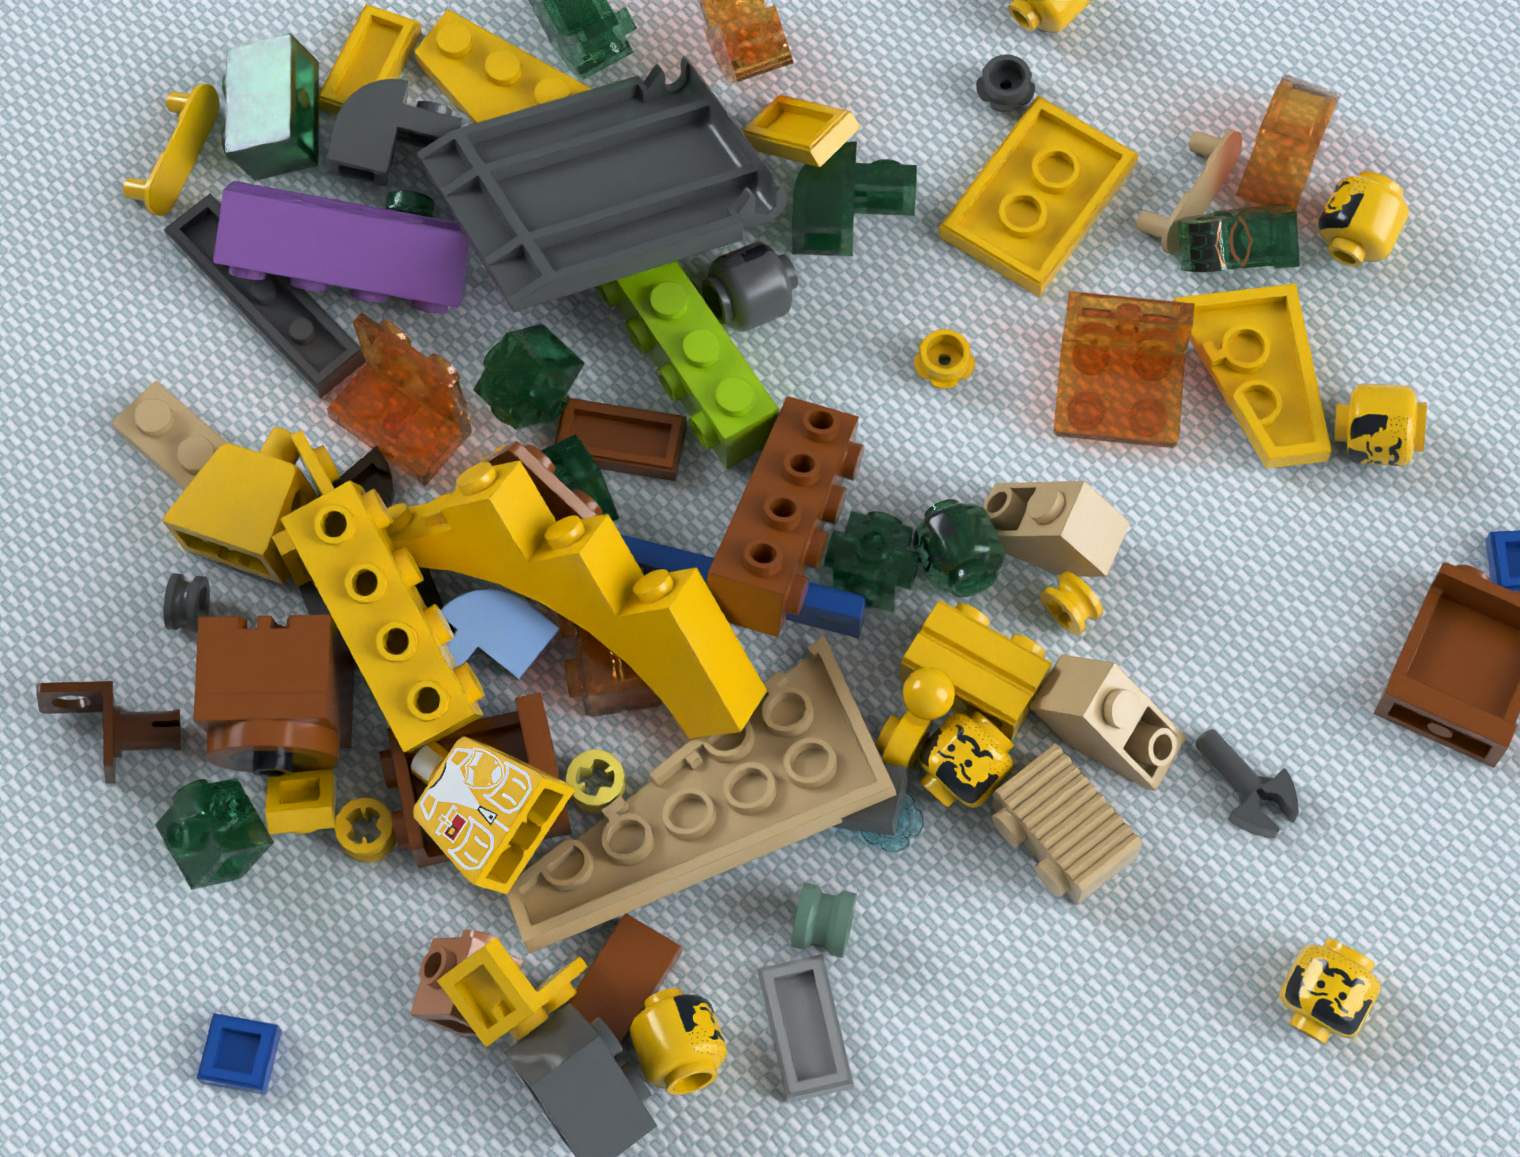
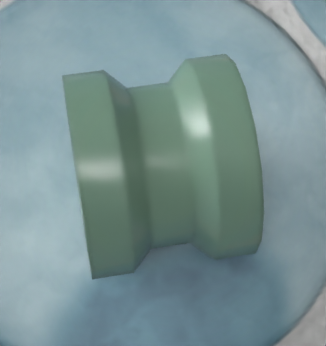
(823, 920)

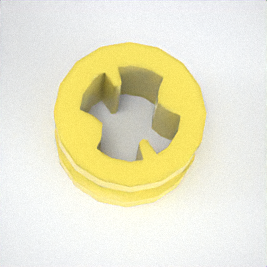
(585, 766)

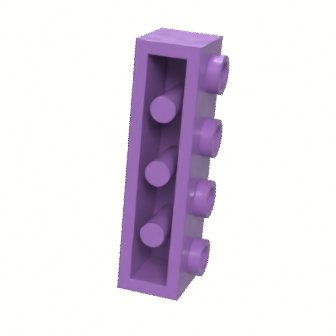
(343, 246)

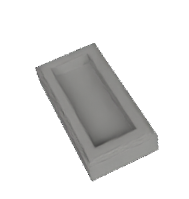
(805, 1028)

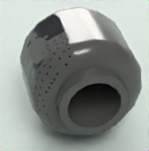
(750, 286)

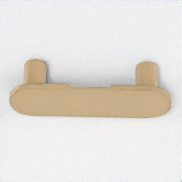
(1222, 158)

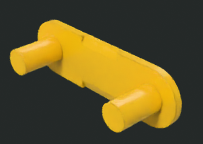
(196, 119)

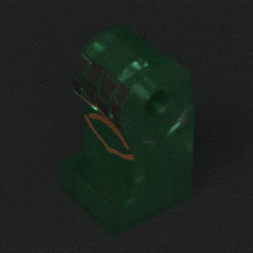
(1239, 239)

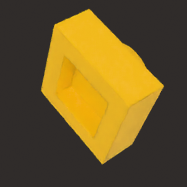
(301, 802)

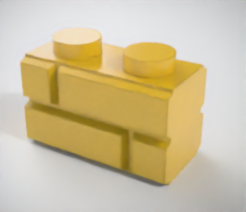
(986, 667)

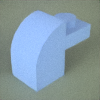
(500, 626)

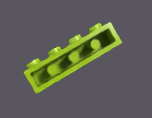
(695, 360)

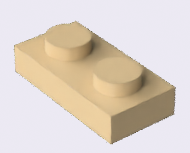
(168, 434)

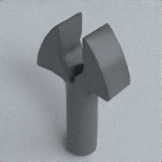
(1249, 786)

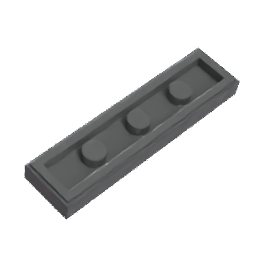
(276, 310)

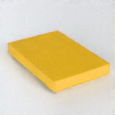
(1038, 196)

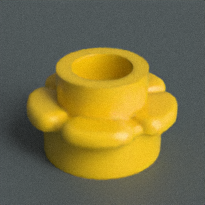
(944, 344)

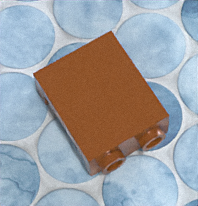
(1460, 666)
(518, 733)

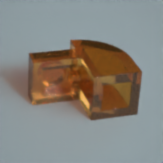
(745, 37)
(1288, 142)

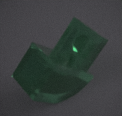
(585, 33)
(832, 194)

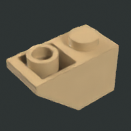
(1057, 526)
(1108, 719)

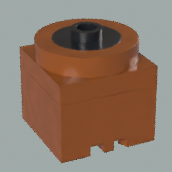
(273, 693)

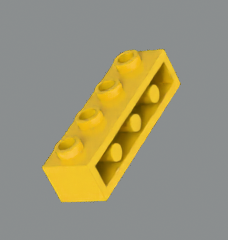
(383, 616)

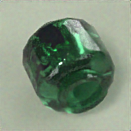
(959, 548)

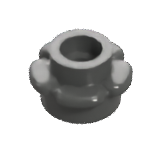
(1007, 70)

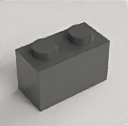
(581, 1085)

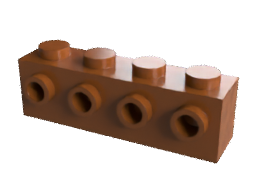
(783, 516)

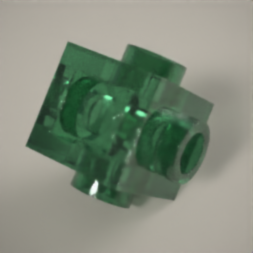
(528, 377)
(873, 558)
(213, 832)

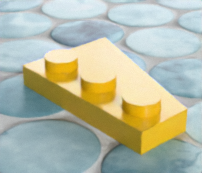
(487, 73)
(1264, 369)

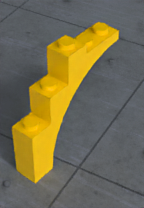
(583, 570)

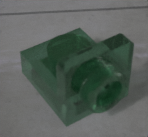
(579, 471)

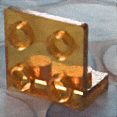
(1122, 369)
(403, 402)

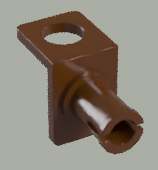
(120, 729)

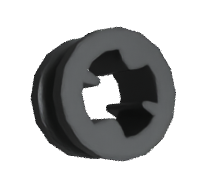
(185, 601)

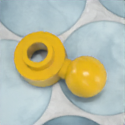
(927, 695)

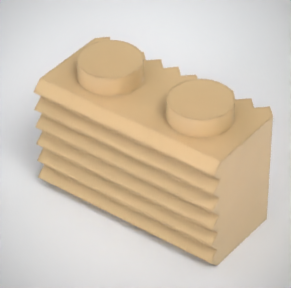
(1064, 826)

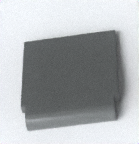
(602, 185)

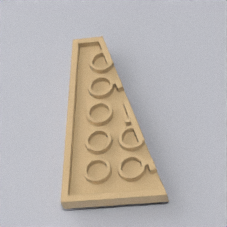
(713, 806)

